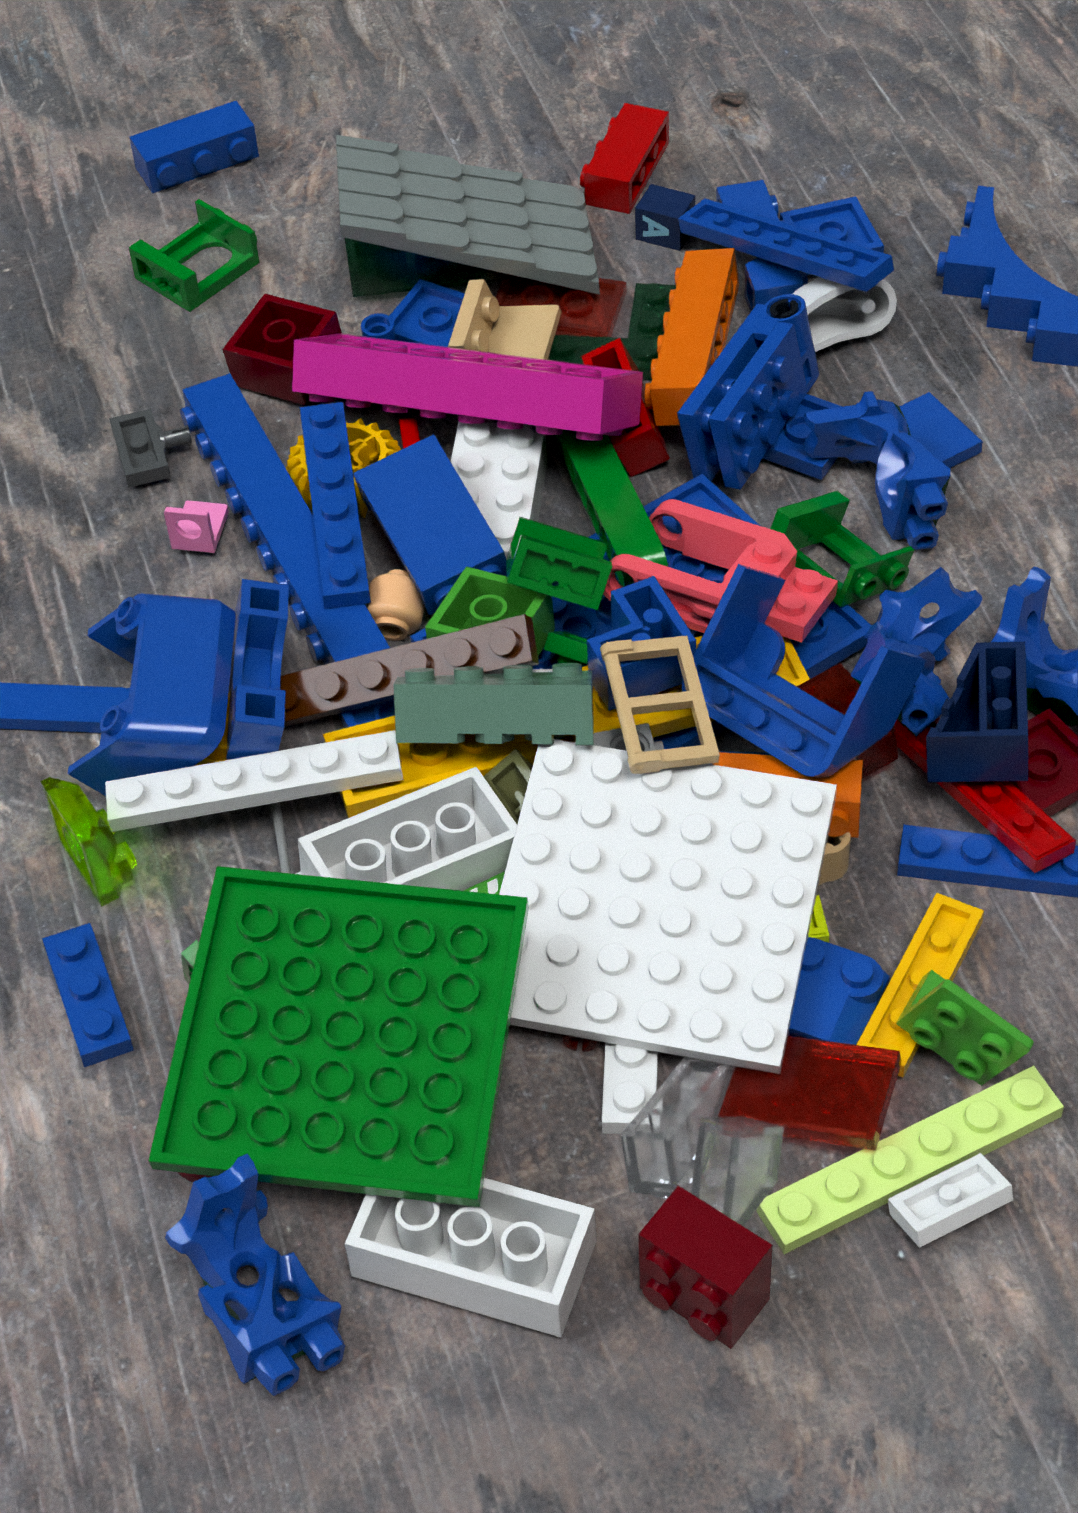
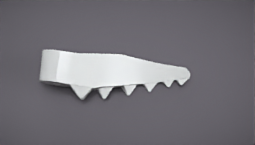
(845, 313)

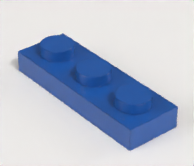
(87, 995)

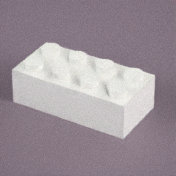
(502, 473)
(429, 838)
(506, 1260)

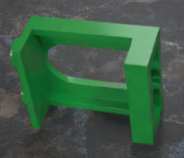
(164, 270)
(820, 521)
(550, 554)

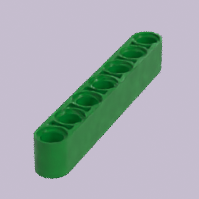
(609, 499)

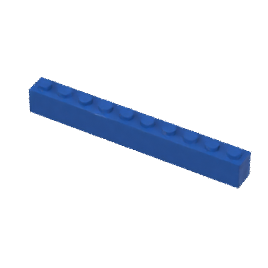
(274, 517)

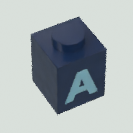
(658, 216)

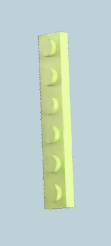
(908, 1158)

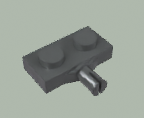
(144, 446)

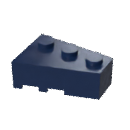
(984, 721)

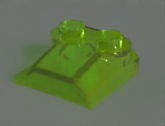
(89, 840)

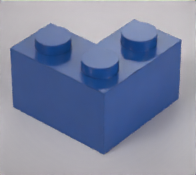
(639, 614)

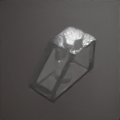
(736, 1164)

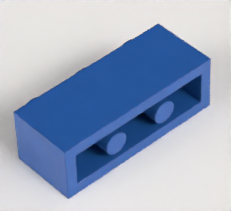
(194, 146)

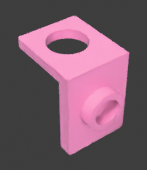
(197, 525)

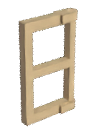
(652, 761)

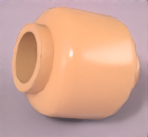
(395, 604)

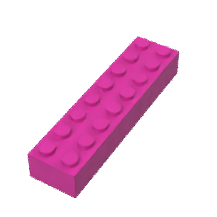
(468, 384)

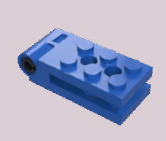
(750, 391)

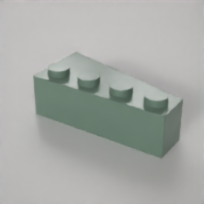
(495, 705)

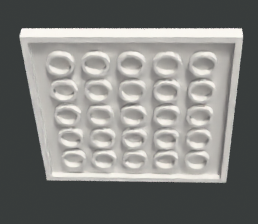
(665, 903)

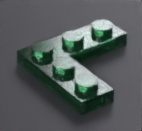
(645, 326)

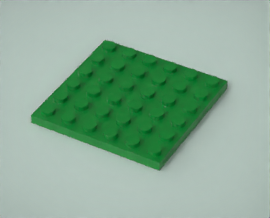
(344, 1035)

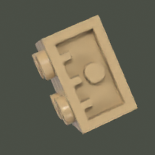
(503, 329)

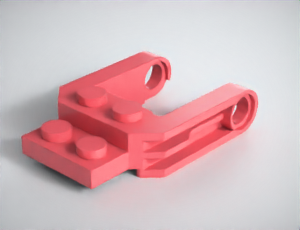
(726, 544)

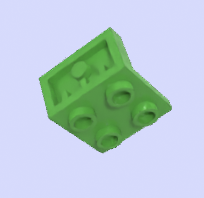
(962, 1029)

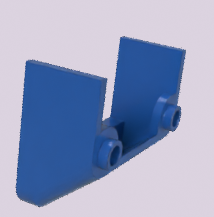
(176, 688)
(744, 693)

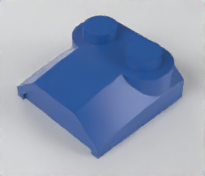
(835, 993)

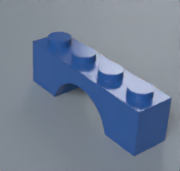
(762, 277)
(255, 693)

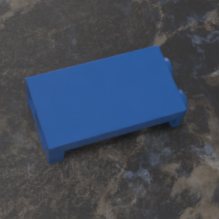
(429, 518)

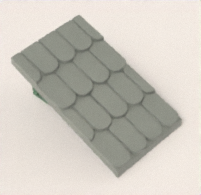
(455, 222)

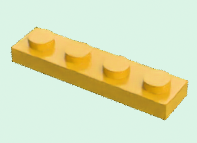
(936, 946)

